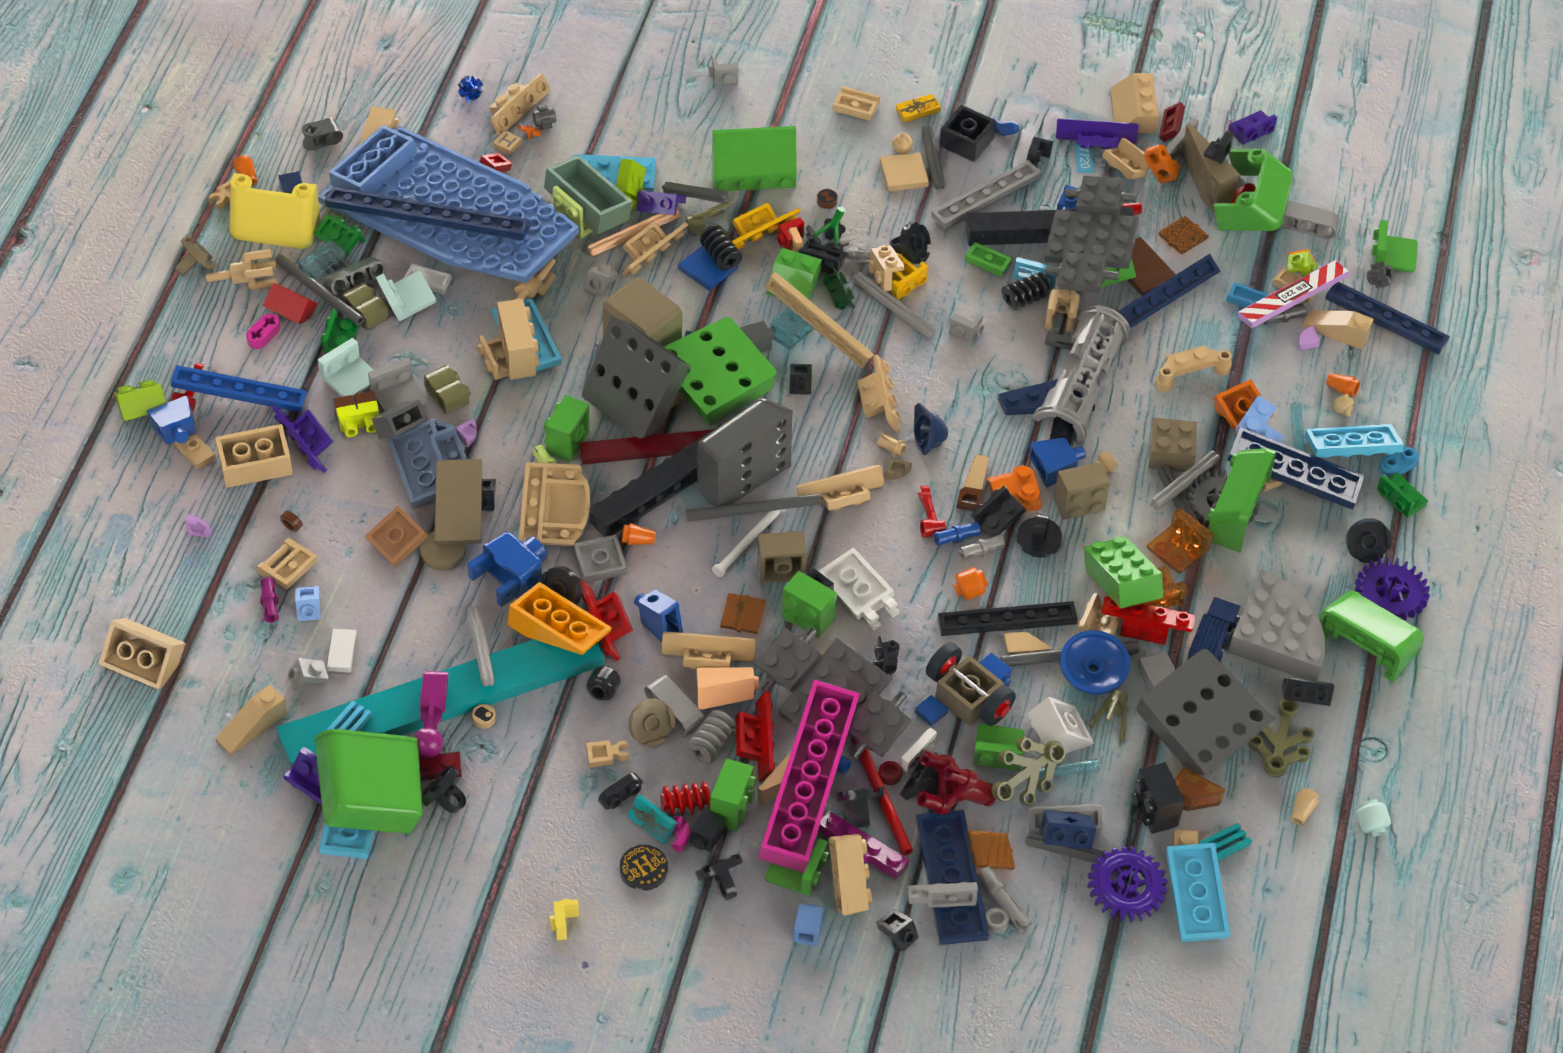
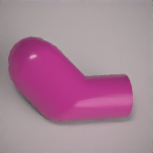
(682, 832)

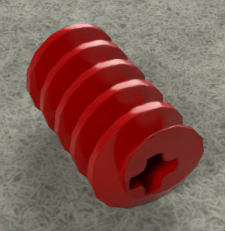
(685, 798)

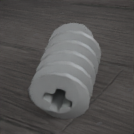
(711, 736)

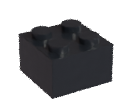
(967, 133)
(1158, 798)

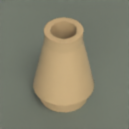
(1304, 804)

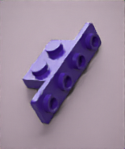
(1096, 133)
(309, 435)

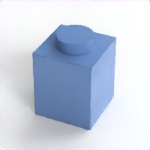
(808, 924)

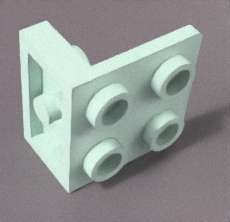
(408, 294)
(345, 369)

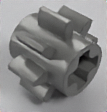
(544, 116)
(1379, 274)

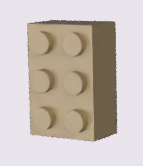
(517, 339)
(254, 455)

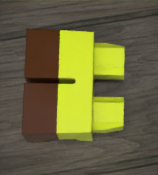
(356, 417)

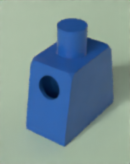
(173, 420)
(1054, 456)
(659, 613)

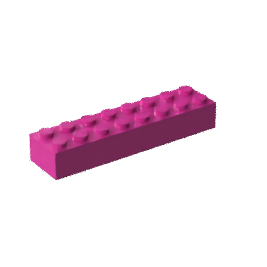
(809, 776)

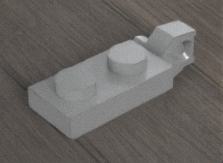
(944, 894)

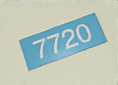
(1084, 159)

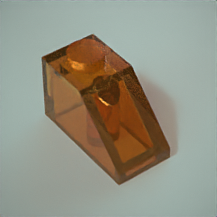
(1198, 791)

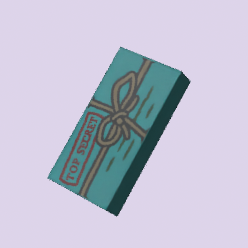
(652, 819)

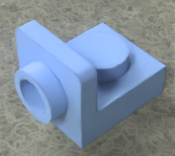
(307, 603)

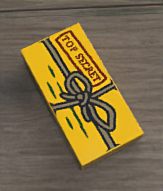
(918, 108)

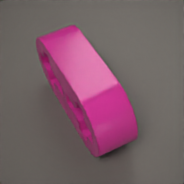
(265, 332)

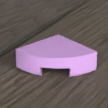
(1308, 339)
(467, 432)
(197, 527)

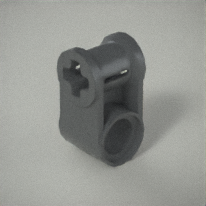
(322, 132)

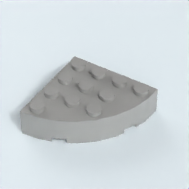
(1280, 629)

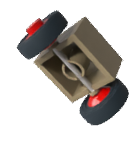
(968, 687)

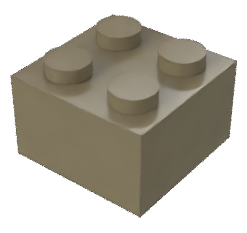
(1172, 444)
(1081, 490)
(781, 556)

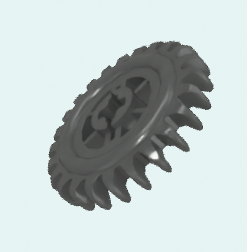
(1204, 490)

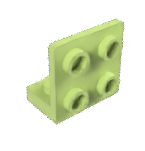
(571, 209)

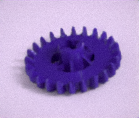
(1406, 583)
(1125, 903)

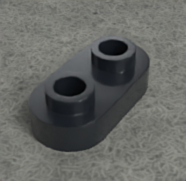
(622, 789)

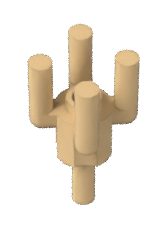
(248, 272)
(537, 284)
(1064, 302)

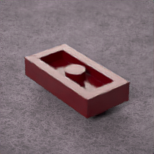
(1172, 121)
(432, 767)

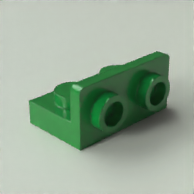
(338, 232)
(338, 332)
(1401, 494)

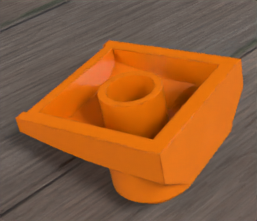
(1236, 402)
(1021, 485)

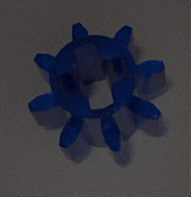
(470, 88)

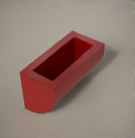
(289, 304)

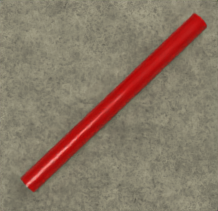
(885, 802)

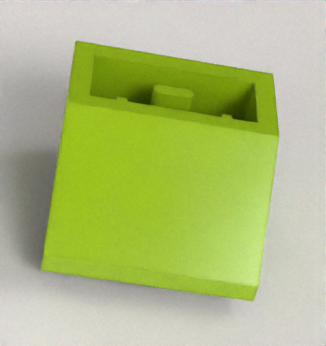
(137, 400)

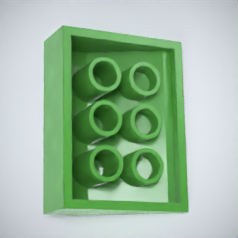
(754, 158)

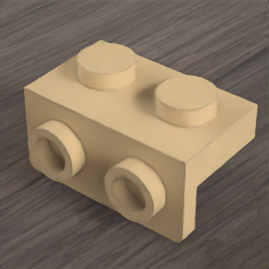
(1127, 159)
(882, 264)
(494, 357)
(1095, 620)

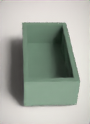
(601, 201)

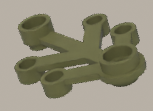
(1281, 742)
(1031, 769)

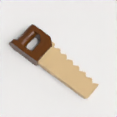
(973, 484)

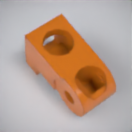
(1161, 163)

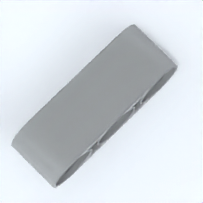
(1310, 220)
(686, 713)

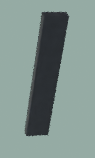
(1007, 618)

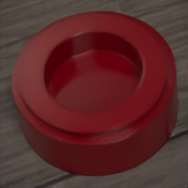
(890, 772)

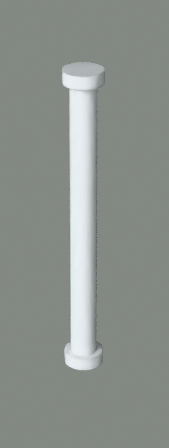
(719, 569)

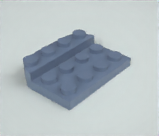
(418, 453)

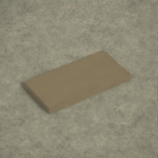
(458, 502)

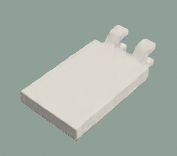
(860, 587)

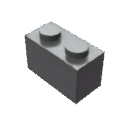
(399, 419)

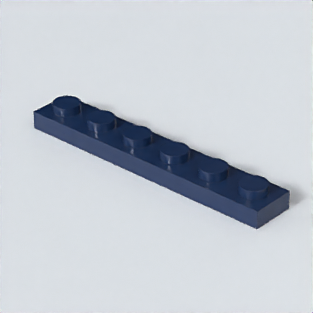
(1169, 290)
(1388, 317)

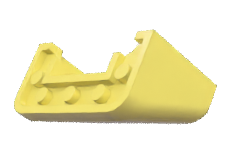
(273, 215)

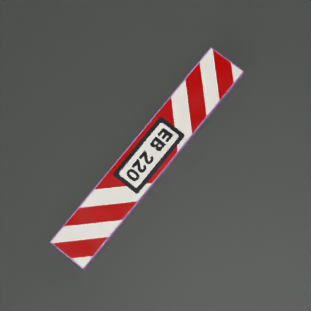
(1293, 294)

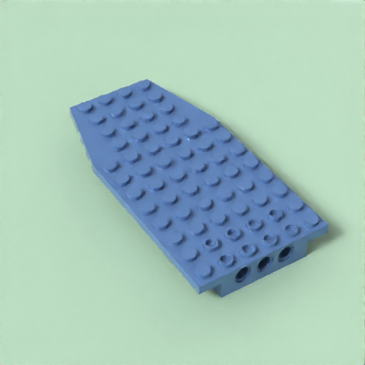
(421, 170)

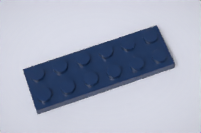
(1304, 469)
(949, 861)

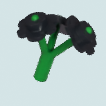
(832, 230)

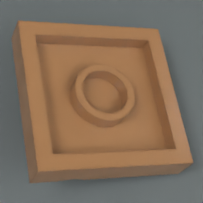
(396, 536)

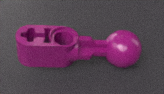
(432, 707)

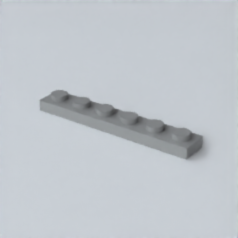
(986, 194)

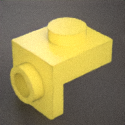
(563, 909)

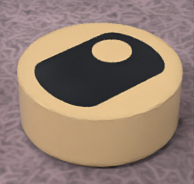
(483, 716)

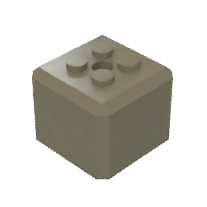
(646, 310)

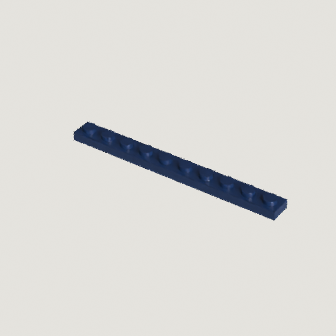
(427, 213)

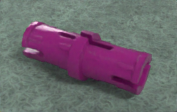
(269, 600)

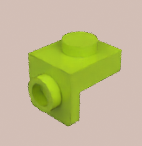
(1301, 262)

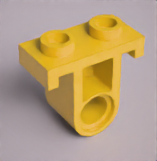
(908, 279)

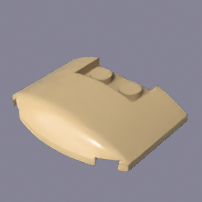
(554, 503)

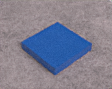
(703, 270)

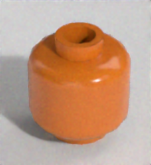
(970, 583)

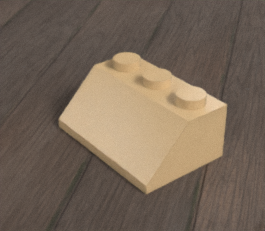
(1136, 102)
(140, 652)
(849, 874)

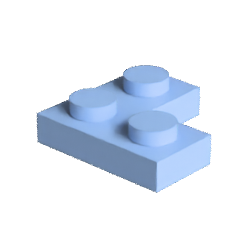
(1257, 417)

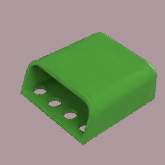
(724, 370)
(369, 780)

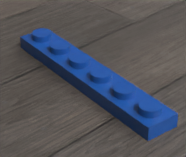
(238, 388)

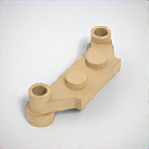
(1191, 361)

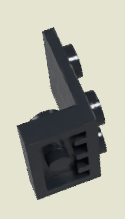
(922, 779)

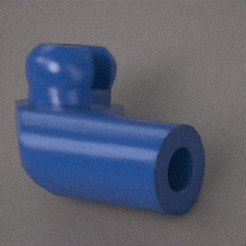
(1006, 128)

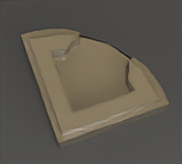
(897, 468)

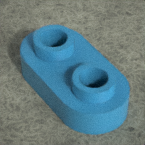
(1400, 462)

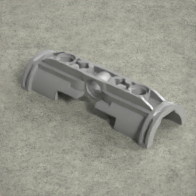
(1060, 399)

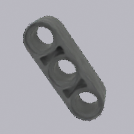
(346, 274)

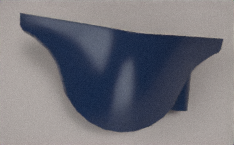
(928, 429)

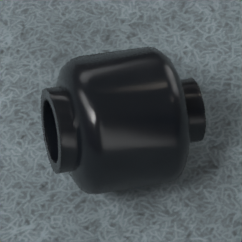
(603, 683)

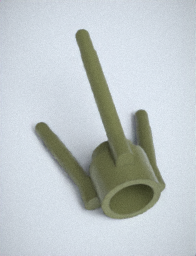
(696, 221)
(1114, 704)

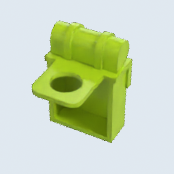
(631, 179)

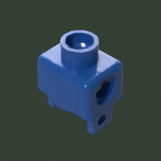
(511, 563)

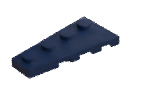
(1029, 398)

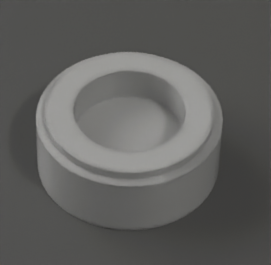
(997, 920)

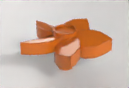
(530, 130)

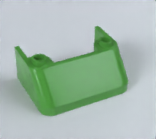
(1264, 207)
(1239, 496)

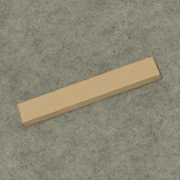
(819, 320)

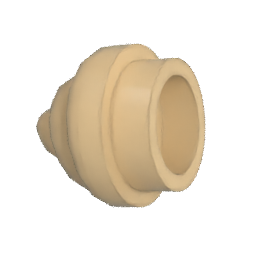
(902, 143)
(1343, 405)
(1107, 461)

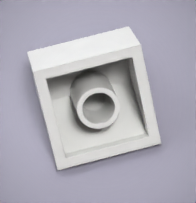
(1061, 723)

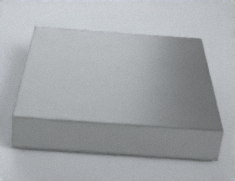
(600, 558)

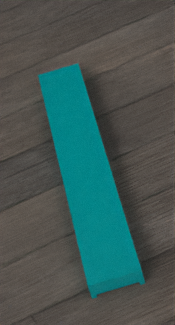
(398, 708)

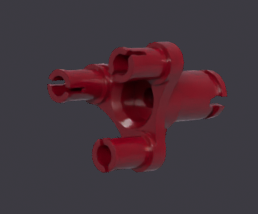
(954, 785)

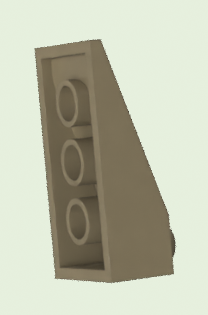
(1212, 179)

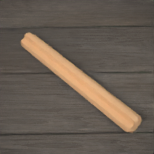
(626, 234)

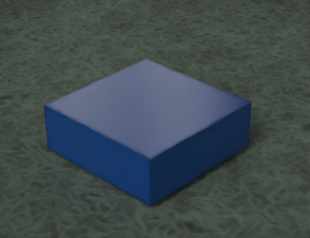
(931, 710)

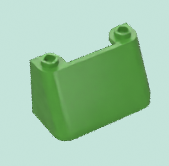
(1373, 630)

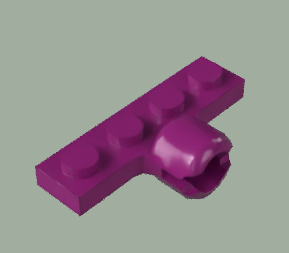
(877, 853)

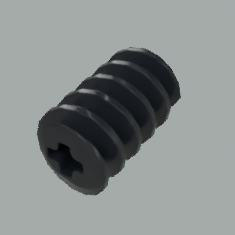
(720, 247)
(1026, 290)

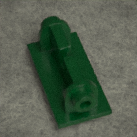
(837, 282)

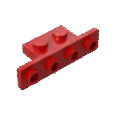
(611, 612)
(1148, 621)
(755, 736)

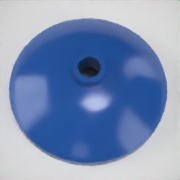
(1097, 651)

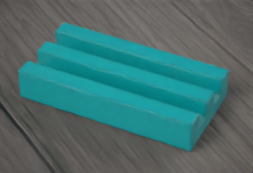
(1245, 842)

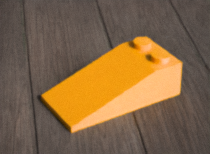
(555, 620)

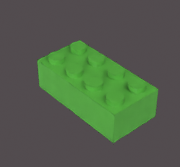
(1123, 572)

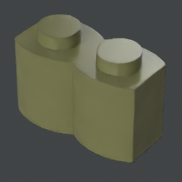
(366, 303)
(446, 389)

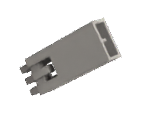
(1155, 668)

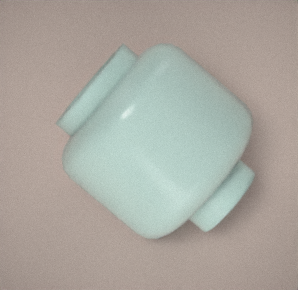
(1373, 817)

